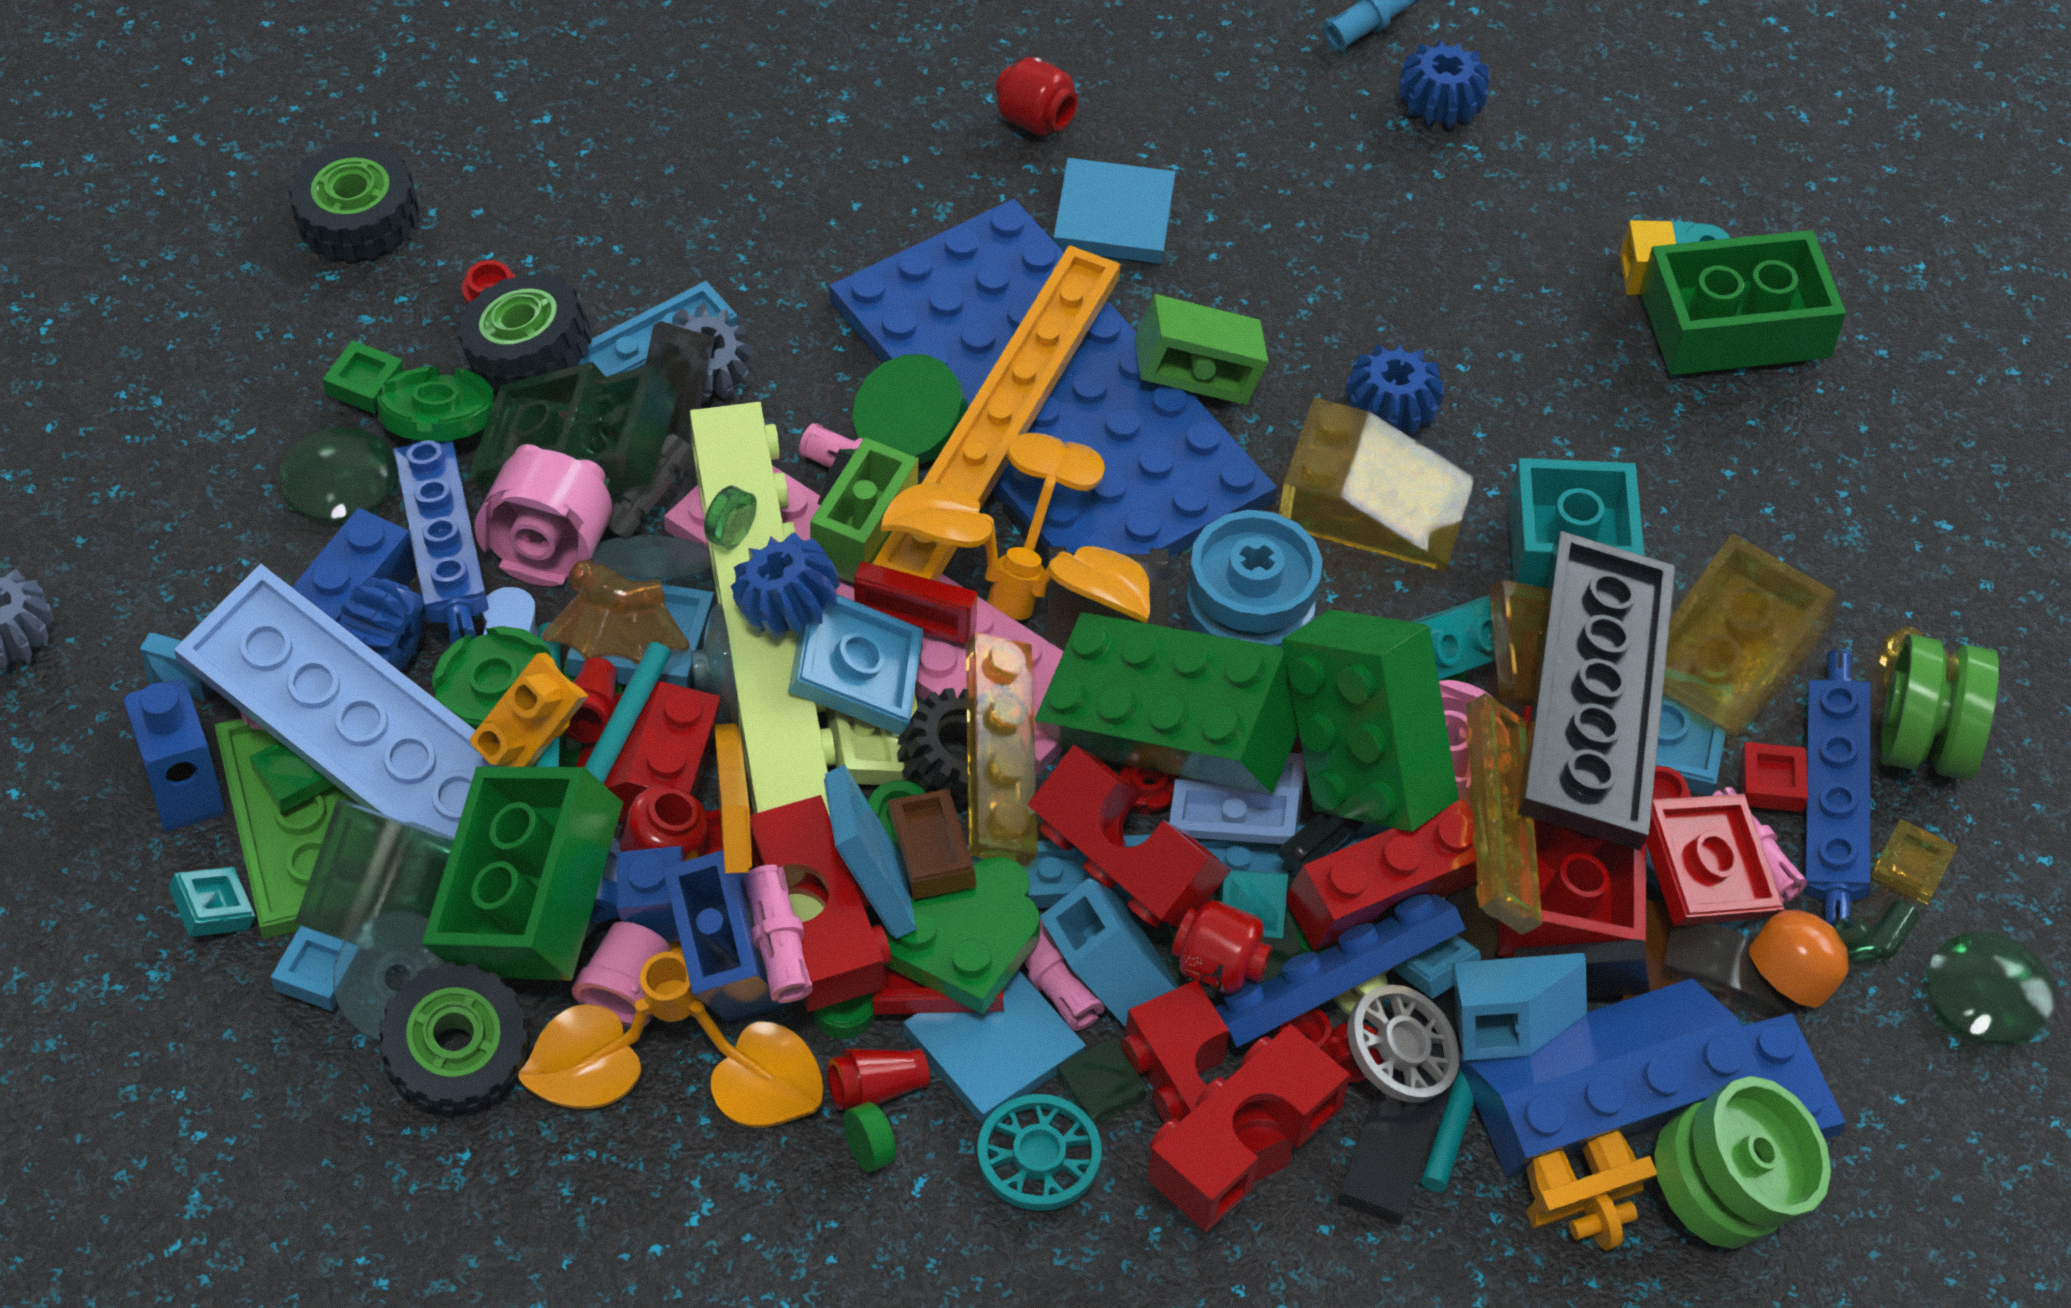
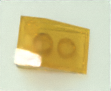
(1374, 487)
(1742, 634)

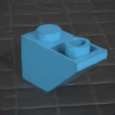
(1107, 947)
(1517, 1003)

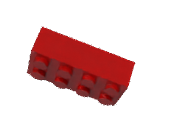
(1586, 889)

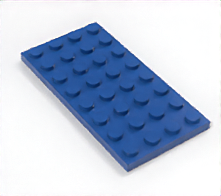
(1161, 448)

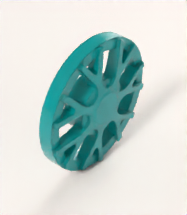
(1039, 1152)

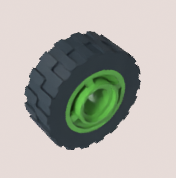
(353, 201)
(524, 329)
(447, 1000)

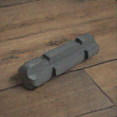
(642, 498)

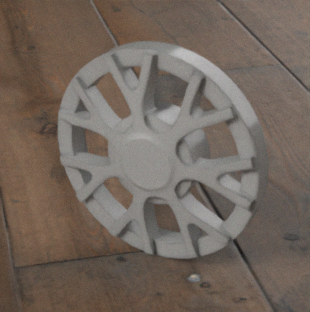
(1403, 1043)

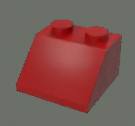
(666, 744)

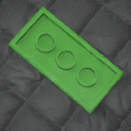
(275, 844)

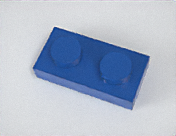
(1790, 1063)

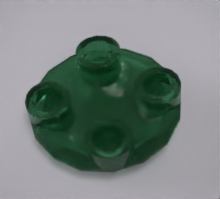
(337, 473)
(1990, 988)

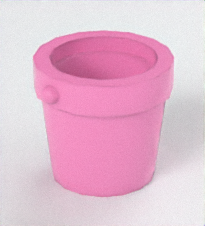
(615, 969)

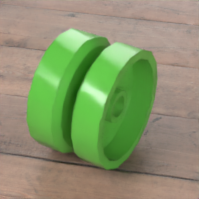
(1939, 707)
(1742, 1162)

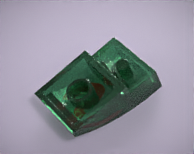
(585, 415)

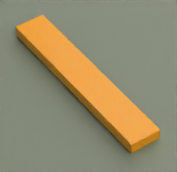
(733, 799)

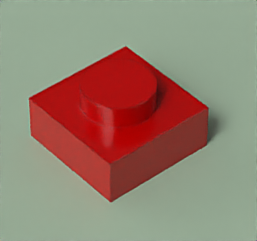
(1774, 776)

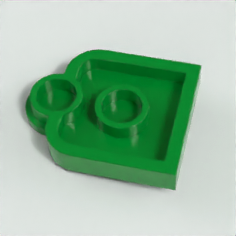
(971, 937)

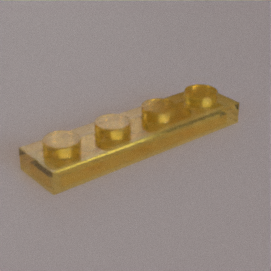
(1000, 749)
(1501, 836)

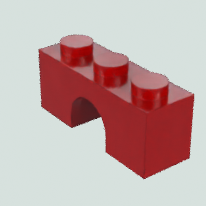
(1087, 808)
(1380, 871)
(839, 944)
(1174, 1043)
(1280, 1087)

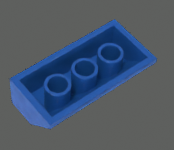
(1610, 1073)

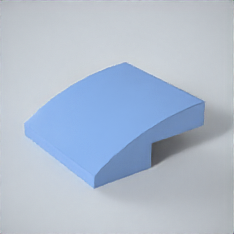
(1241, 814)

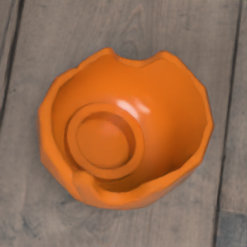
(1801, 956)

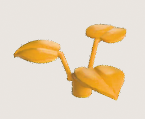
(1018, 577)
(588, 1062)

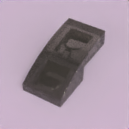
(1722, 963)

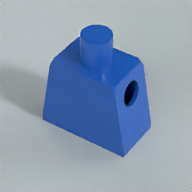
(168, 734)

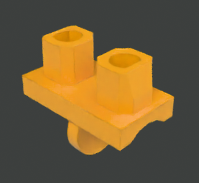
(528, 715)
(1613, 1178)

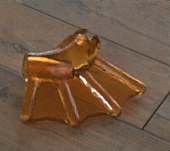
(614, 615)

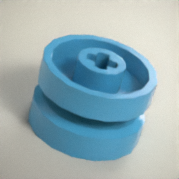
(1253, 578)

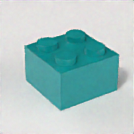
(1571, 497)

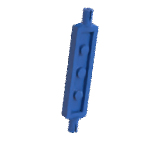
(441, 535)
(1838, 788)

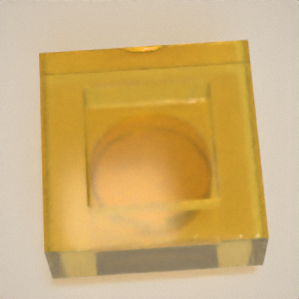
(1914, 861)

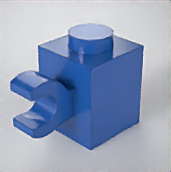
(640, 891)

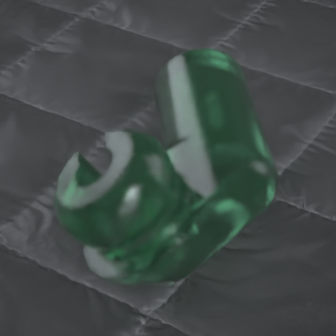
(1879, 940)

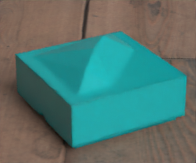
(1260, 895)
(211, 901)

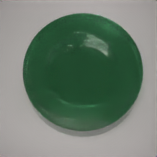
(730, 517)

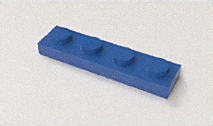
(1358, 957)

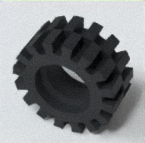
(924, 751)

